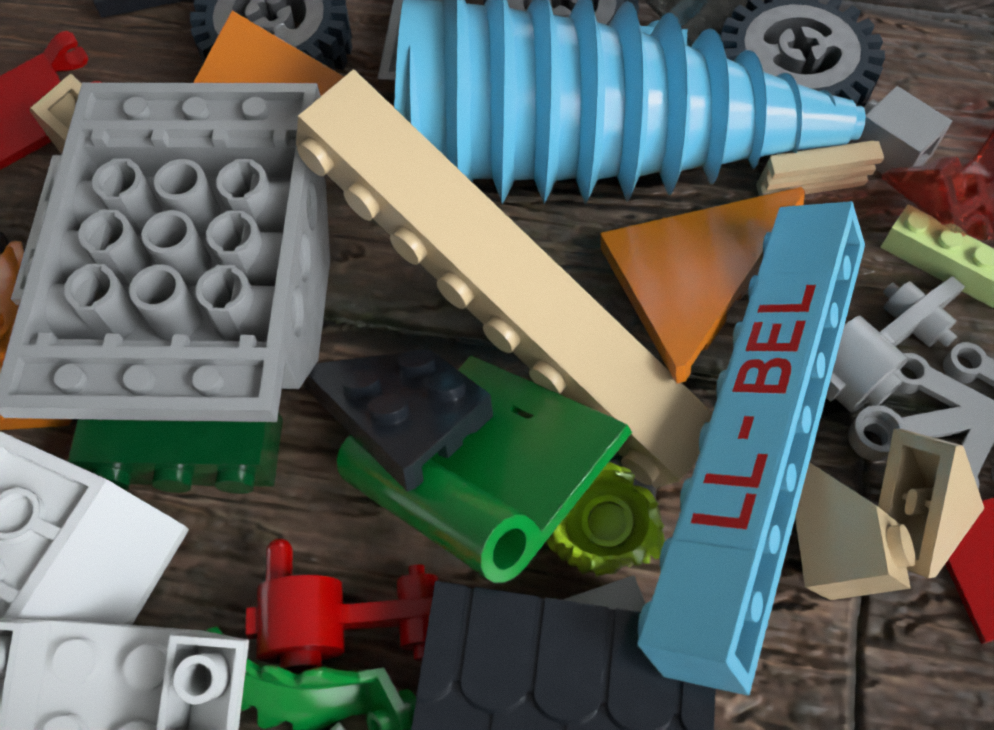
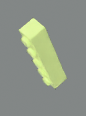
(943, 253)

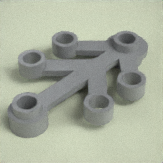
(970, 411)

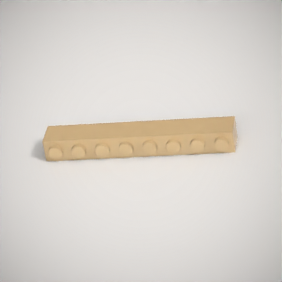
(499, 275)

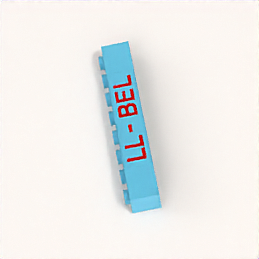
(754, 455)

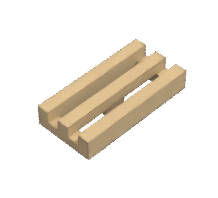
(821, 168)

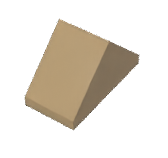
(930, 493)

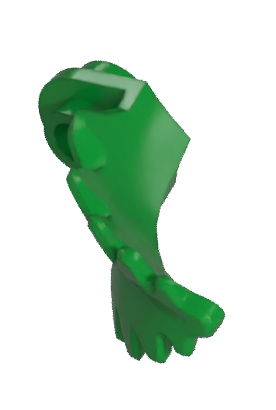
(324, 697)

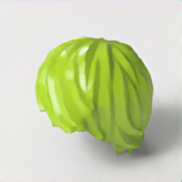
(610, 525)

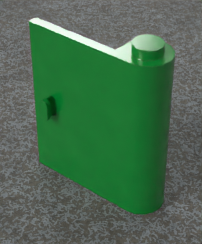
(506, 482)

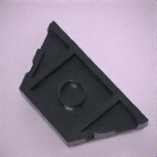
(402, 407)

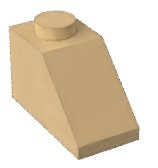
(848, 541)

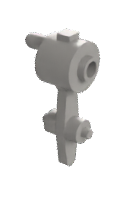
(869, 358)

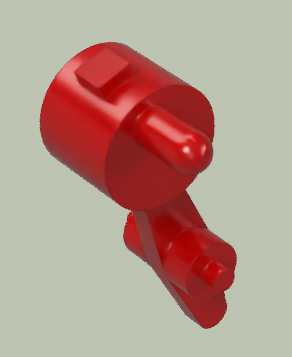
(304, 616)

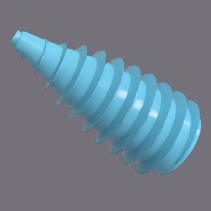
(593, 100)

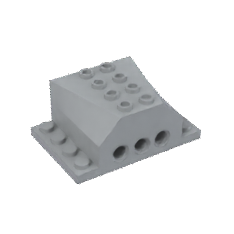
(174, 259)

